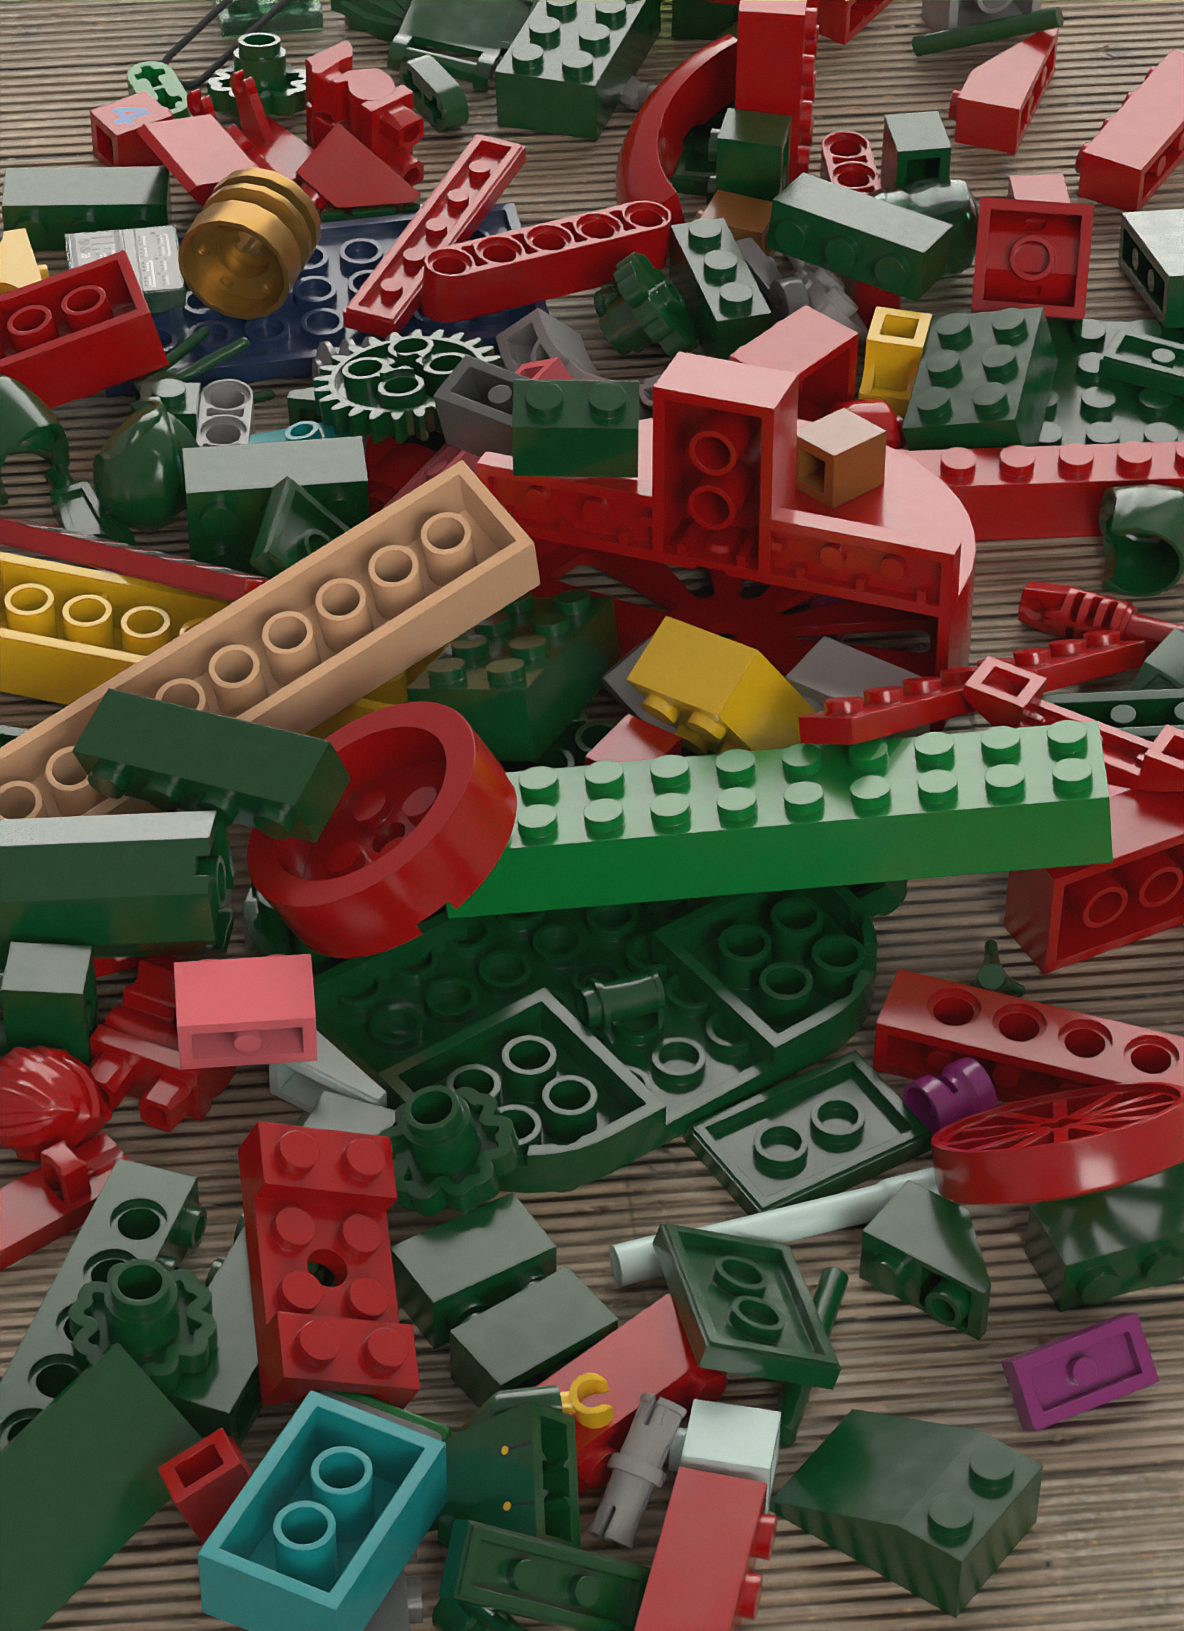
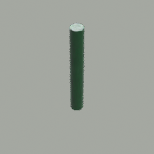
(987, 31)
(794, 1396)

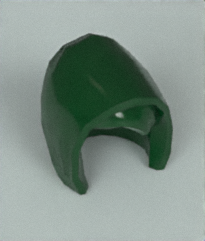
(28, 427)
(1142, 538)

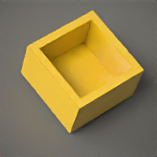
(716, 691)

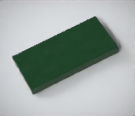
(82, 1484)

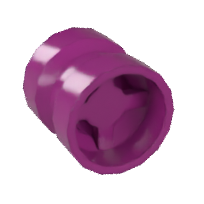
(953, 1095)

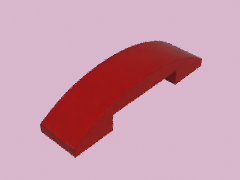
(1014, 699)

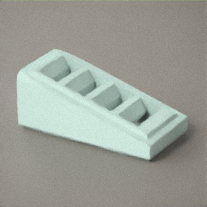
(305, 1081)

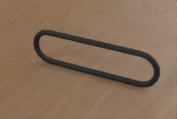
(229, 53)

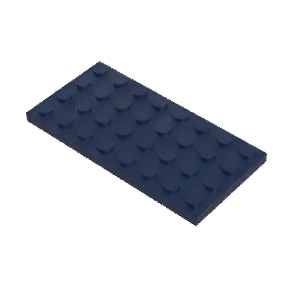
(313, 310)

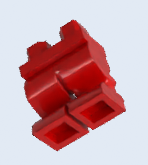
(365, 106)
(139, 1053)

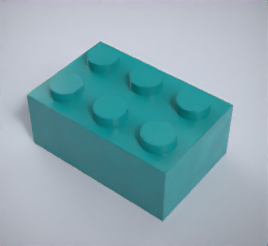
(323, 1522)

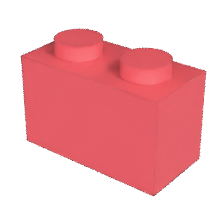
(245, 1011)

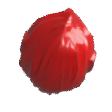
(47, 1100)

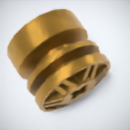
(249, 243)

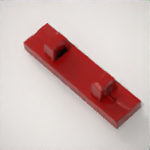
(32, 1210)

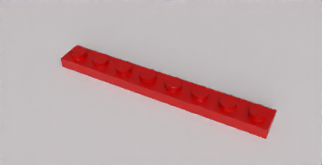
(940, 698)

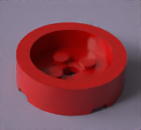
(406, 837)

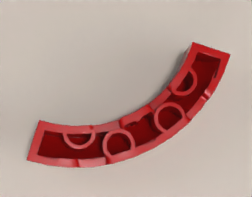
(680, 101)

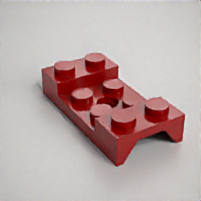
(325, 1203)

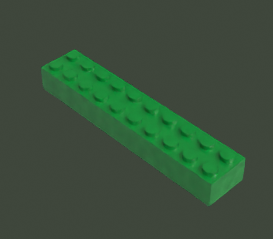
(802, 818)

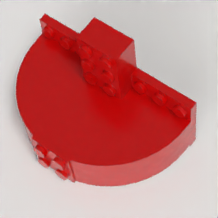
(724, 498)

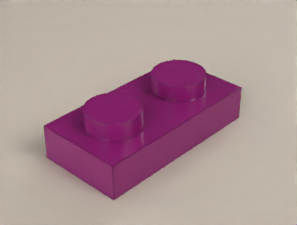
(1080, 1371)

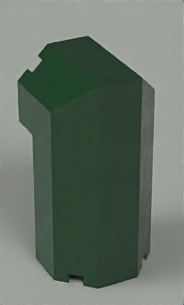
(117, 883)

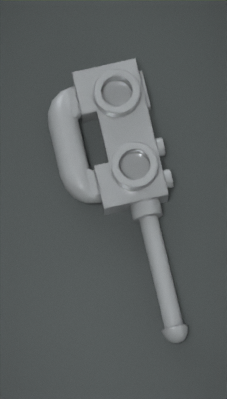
(828, 298)

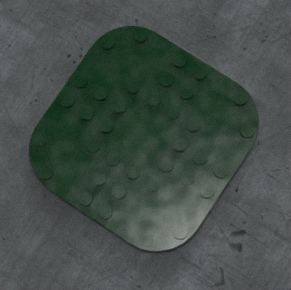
(491, 1007)

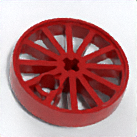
(1061, 1144)

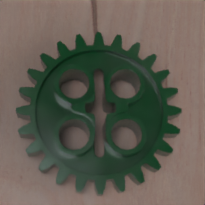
(392, 384)

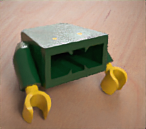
(520, 1462)

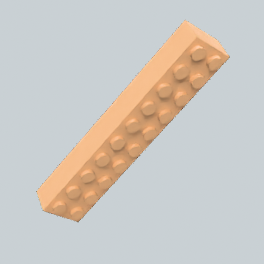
(305, 636)

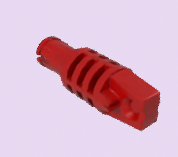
(1071, 612)

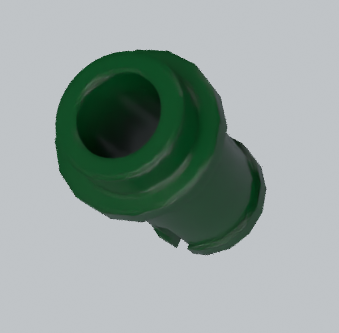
(619, 999)

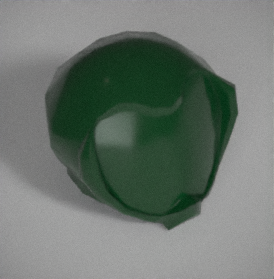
(141, 468)

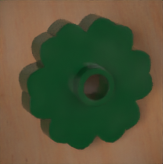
(278, 85)
(647, 311)
(450, 1149)
(152, 1314)

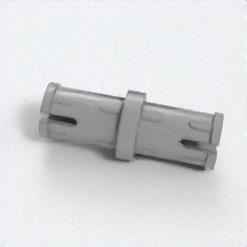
(636, 1471)

